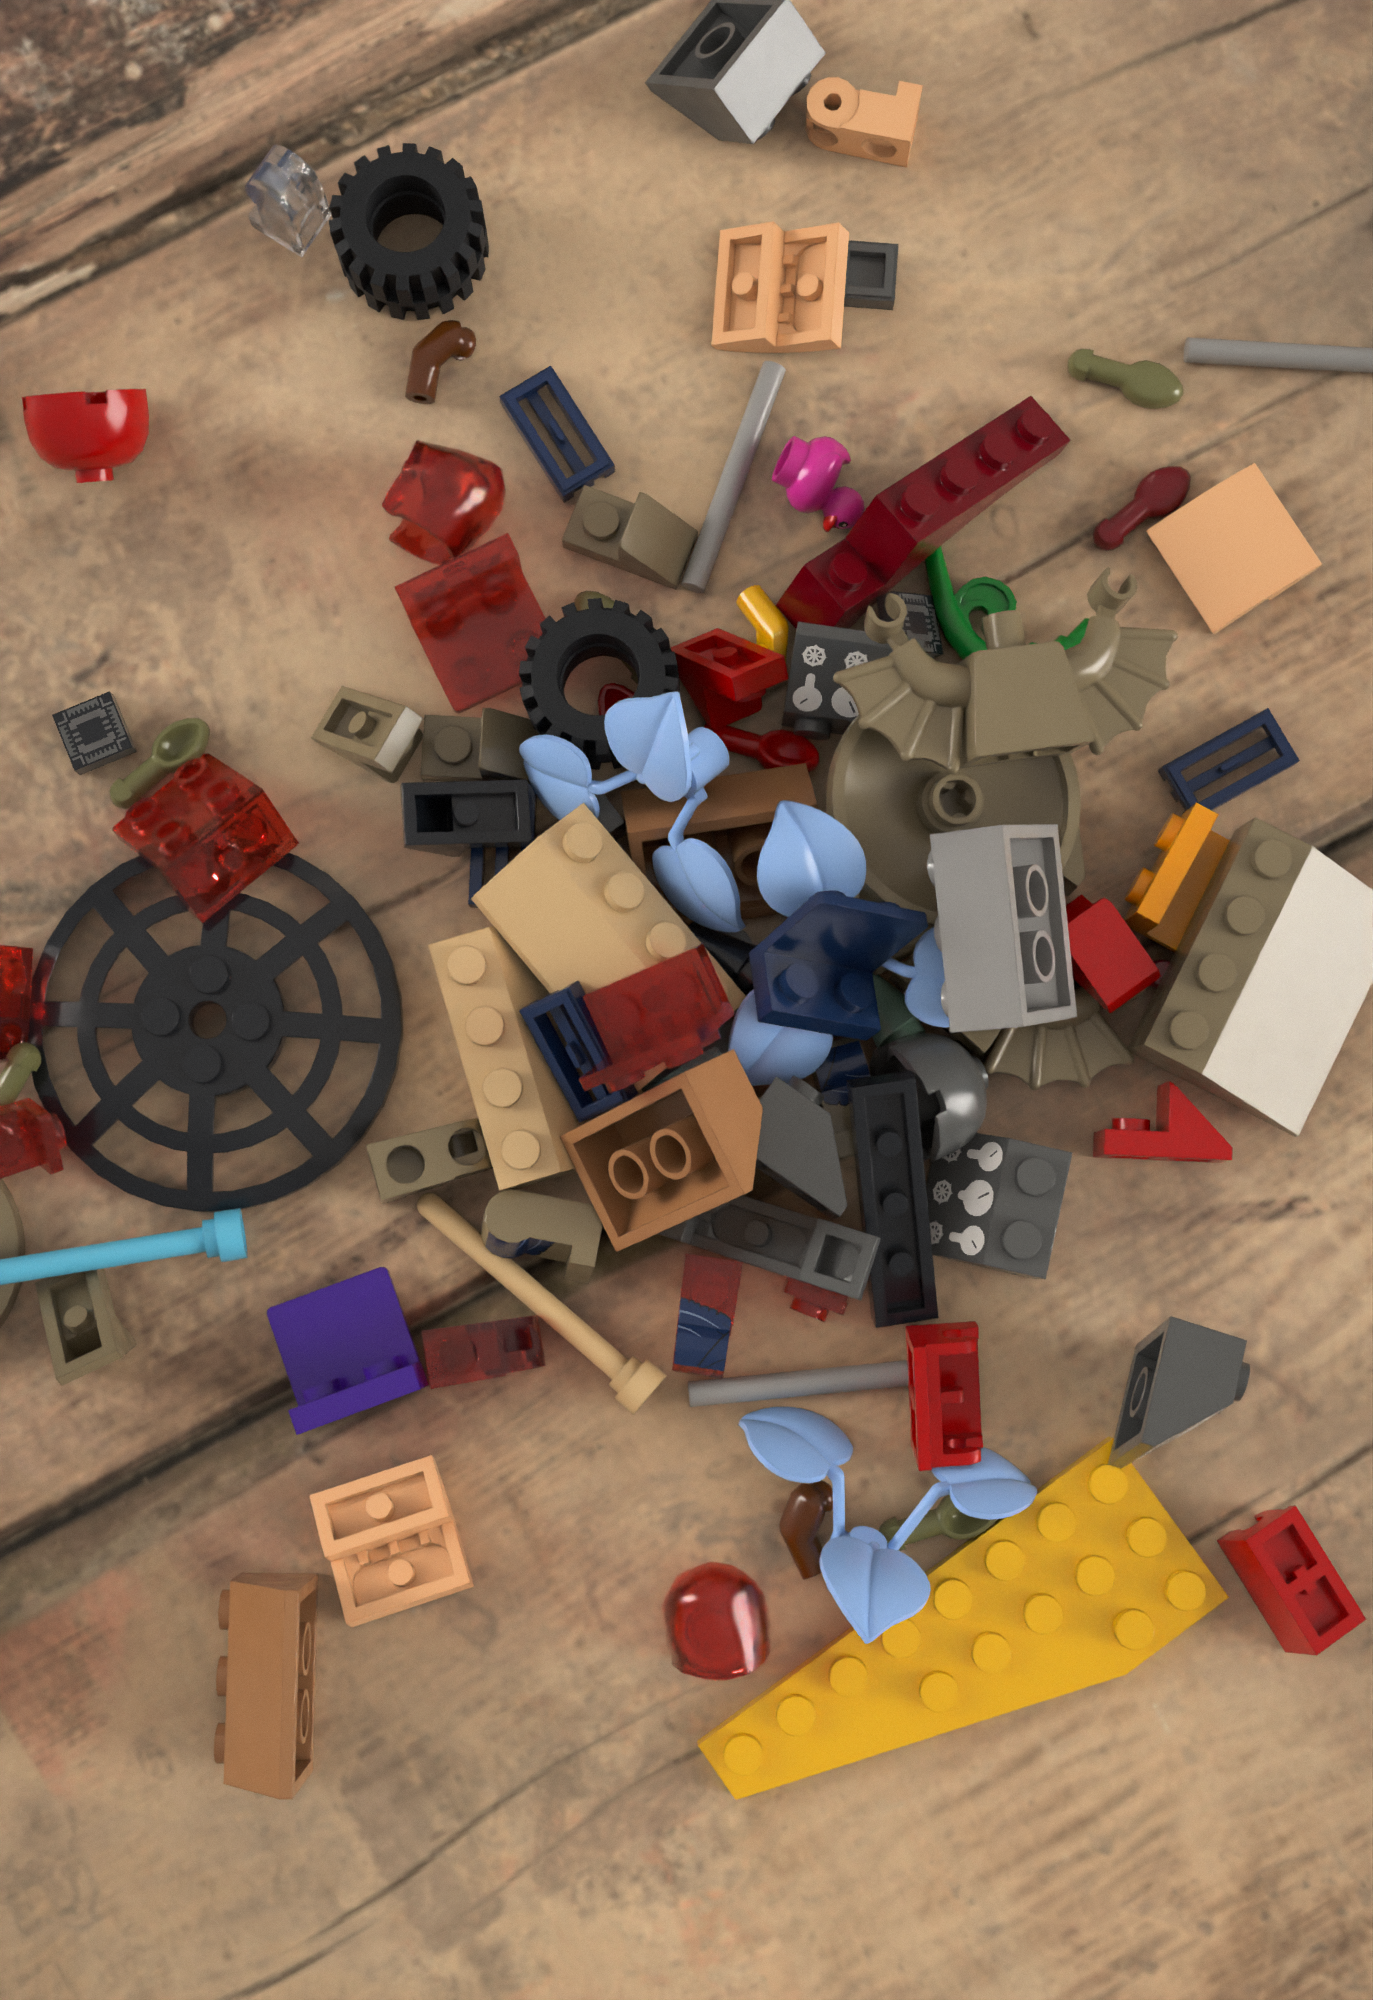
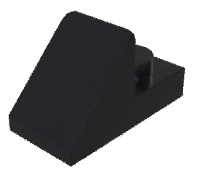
(464, 815)

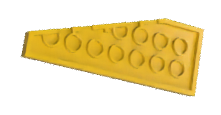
(1012, 1619)

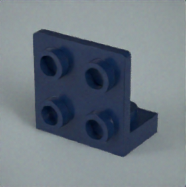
(822, 960)

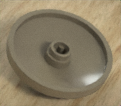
(899, 803)

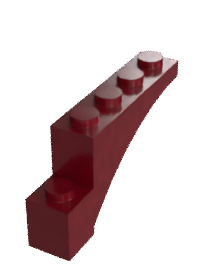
(921, 515)

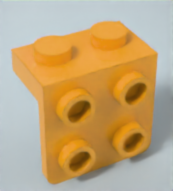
(1172, 889)

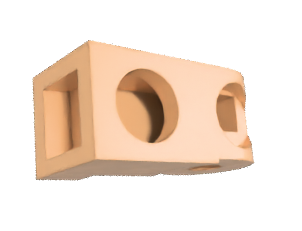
(862, 120)

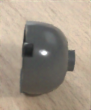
(948, 1087)

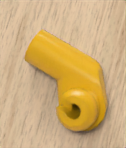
(766, 619)

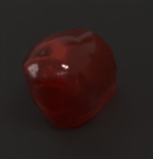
(444, 501)
(716, 1622)

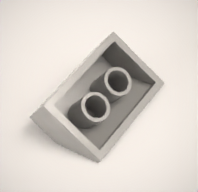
(1002, 927)

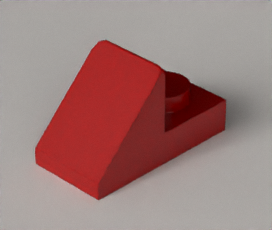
(727, 675)
(1107, 953)
(1179, 1135)

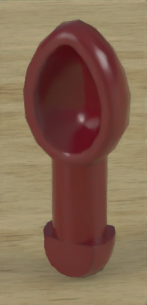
(1154, 498)

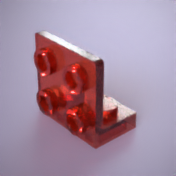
(474, 621)
(207, 833)
(656, 1017)

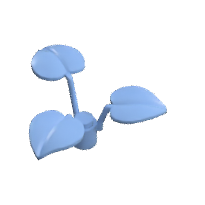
(657, 751)
(799, 858)
(861, 1570)

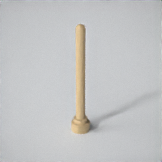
(630, 1378)

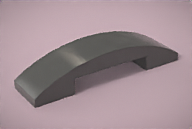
(784, 1243)

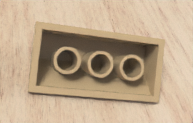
(586, 912)
(506, 1072)

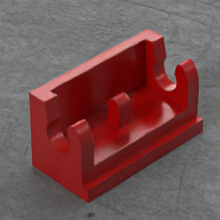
(944, 1394)
(1292, 1581)

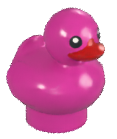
(809, 476)

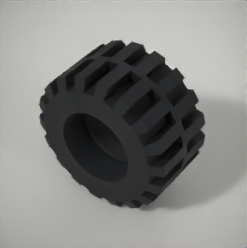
(404, 186)
(581, 637)

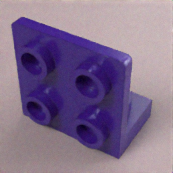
(346, 1349)

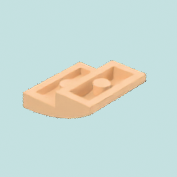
(780, 288)
(1234, 547)
(391, 1541)

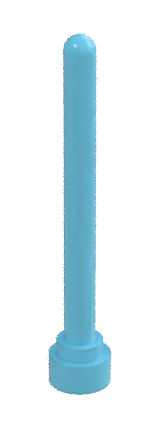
(217, 1237)

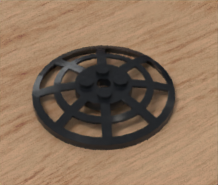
(236, 1057)

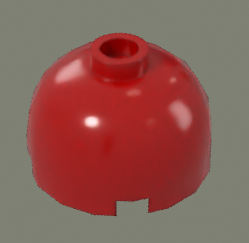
(88, 430)

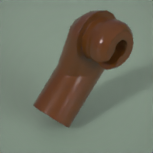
(431, 353)
(801, 1524)

